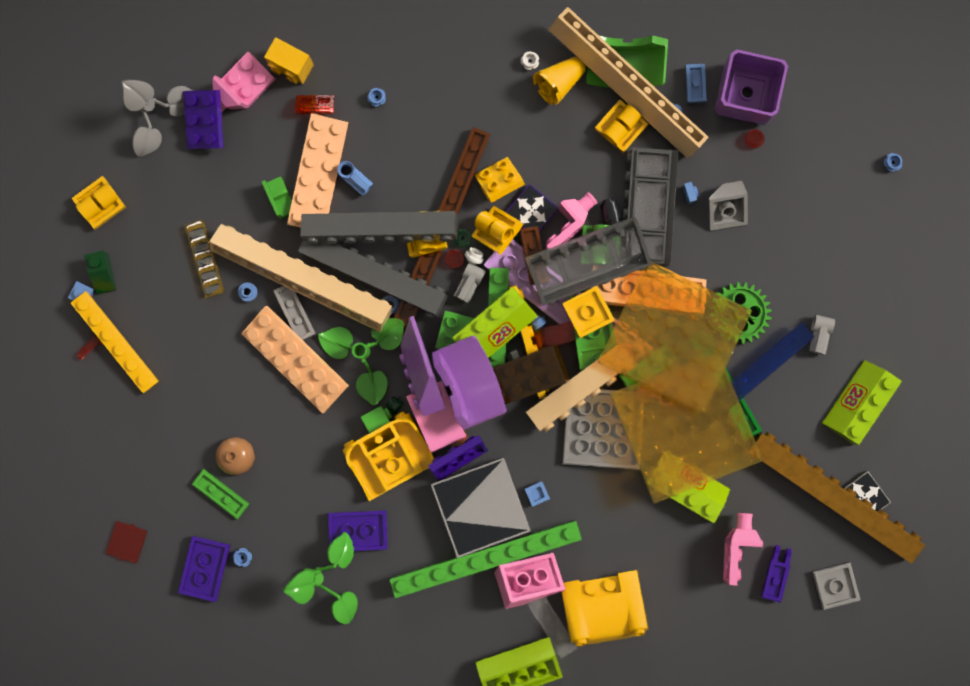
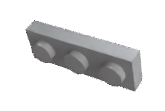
(294, 312)

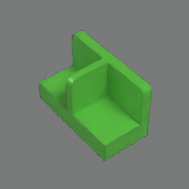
(278, 196)

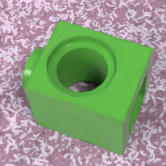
(376, 419)

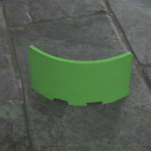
(644, 54)

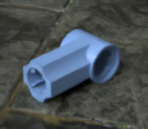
(355, 179)

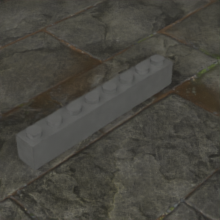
(379, 227)
(377, 275)

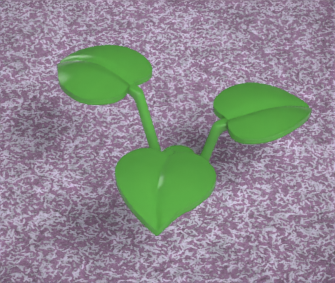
(337, 344)
(302, 585)

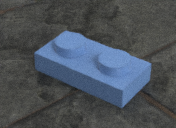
(695, 83)

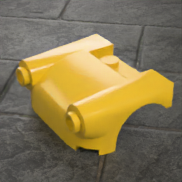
(388, 456)
(604, 609)

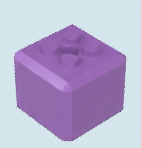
(761, 75)

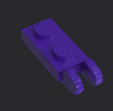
(776, 575)

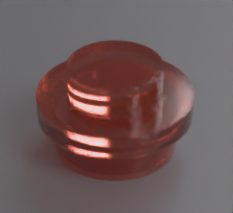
(754, 138)
(454, 258)

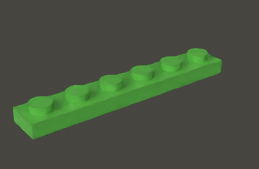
(497, 287)

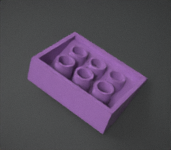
(420, 371)

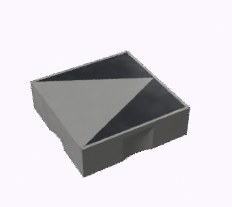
(480, 507)

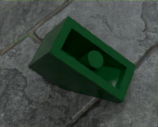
(100, 271)

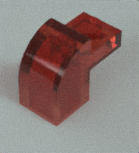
(554, 335)

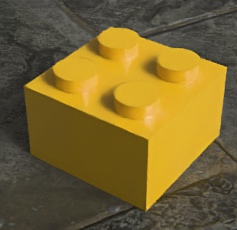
(288, 61)

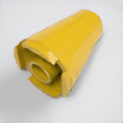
(558, 79)

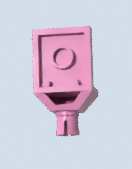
(243, 83)
(576, 213)
(740, 536)

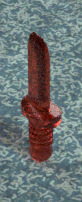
(89, 346)

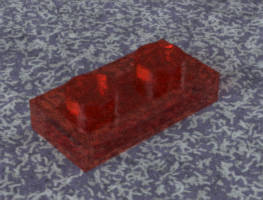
(314, 104)

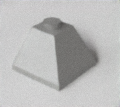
(728, 206)

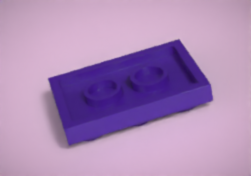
(203, 119)
(458, 457)
(365, 528)
(204, 568)

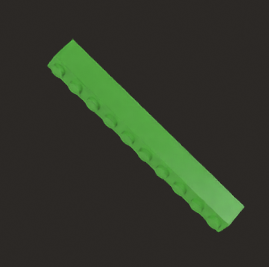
(485, 558)

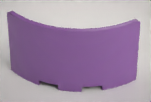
(471, 380)

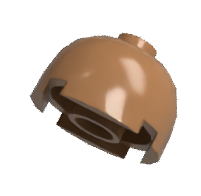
(235, 456)

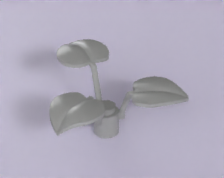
(139, 96)

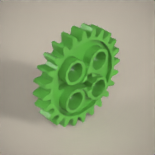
(750, 299)

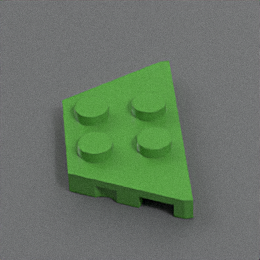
(592, 345)

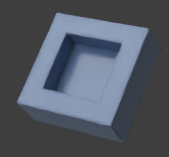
(690, 193)
(79, 289)
(537, 493)

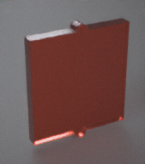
(126, 542)

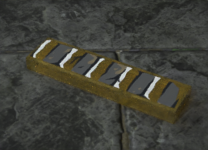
(204, 259)

